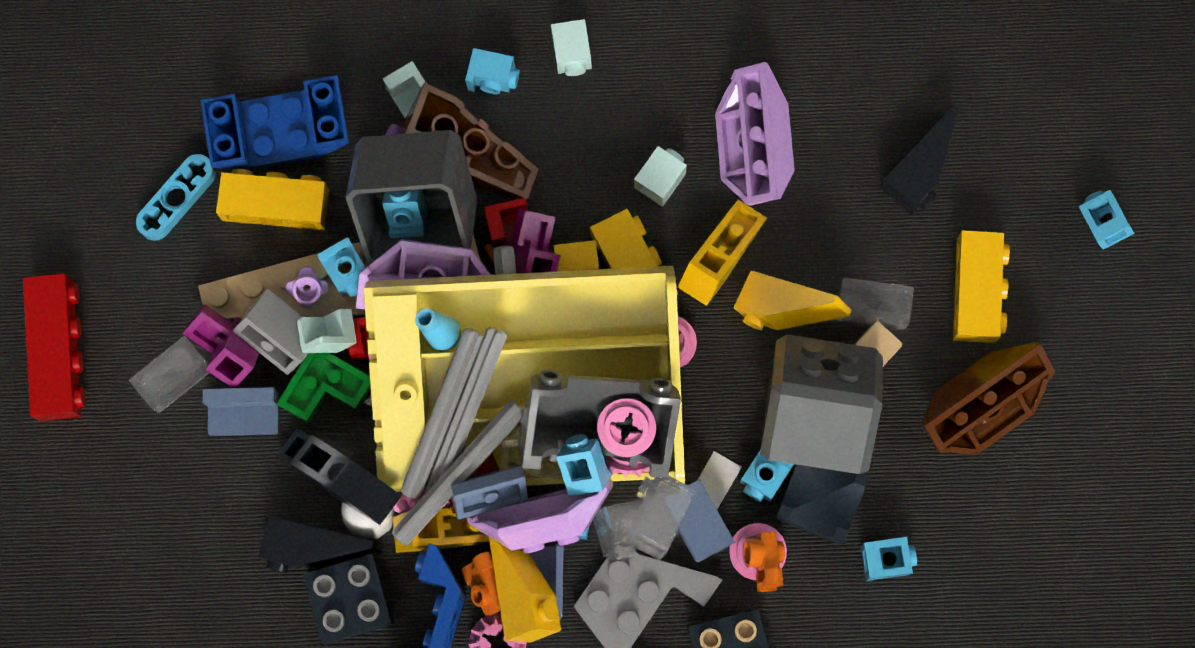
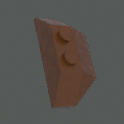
(988, 399)

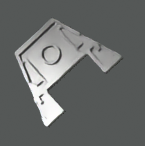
(629, 593)

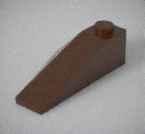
(490, 160)

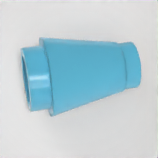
(439, 329)

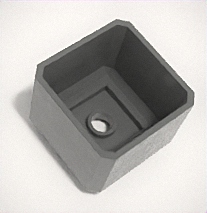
(412, 162)
(823, 404)

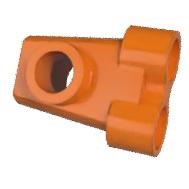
(766, 555)
(482, 580)

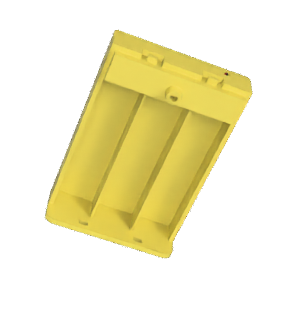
(556, 321)

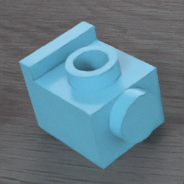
(491, 72)
(405, 213)
(1112, 231)
(338, 256)
(583, 475)
(759, 488)
(873, 553)

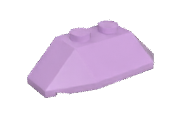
(754, 136)
(420, 260)
(541, 519)

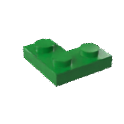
(320, 376)

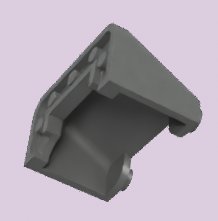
(571, 406)

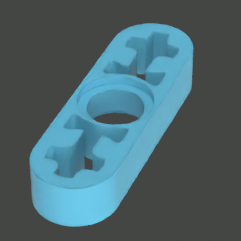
(151, 208)

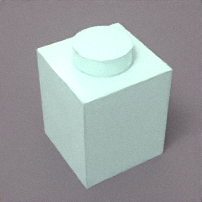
(571, 47)
(660, 175)

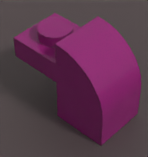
(532, 241)
(230, 355)

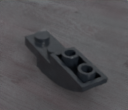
(339, 475)

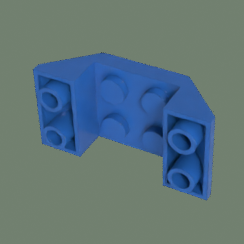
(275, 127)
(447, 608)

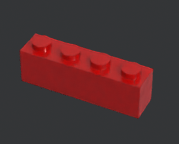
(52, 347)

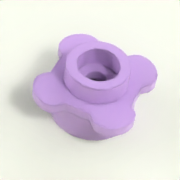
(306, 297)

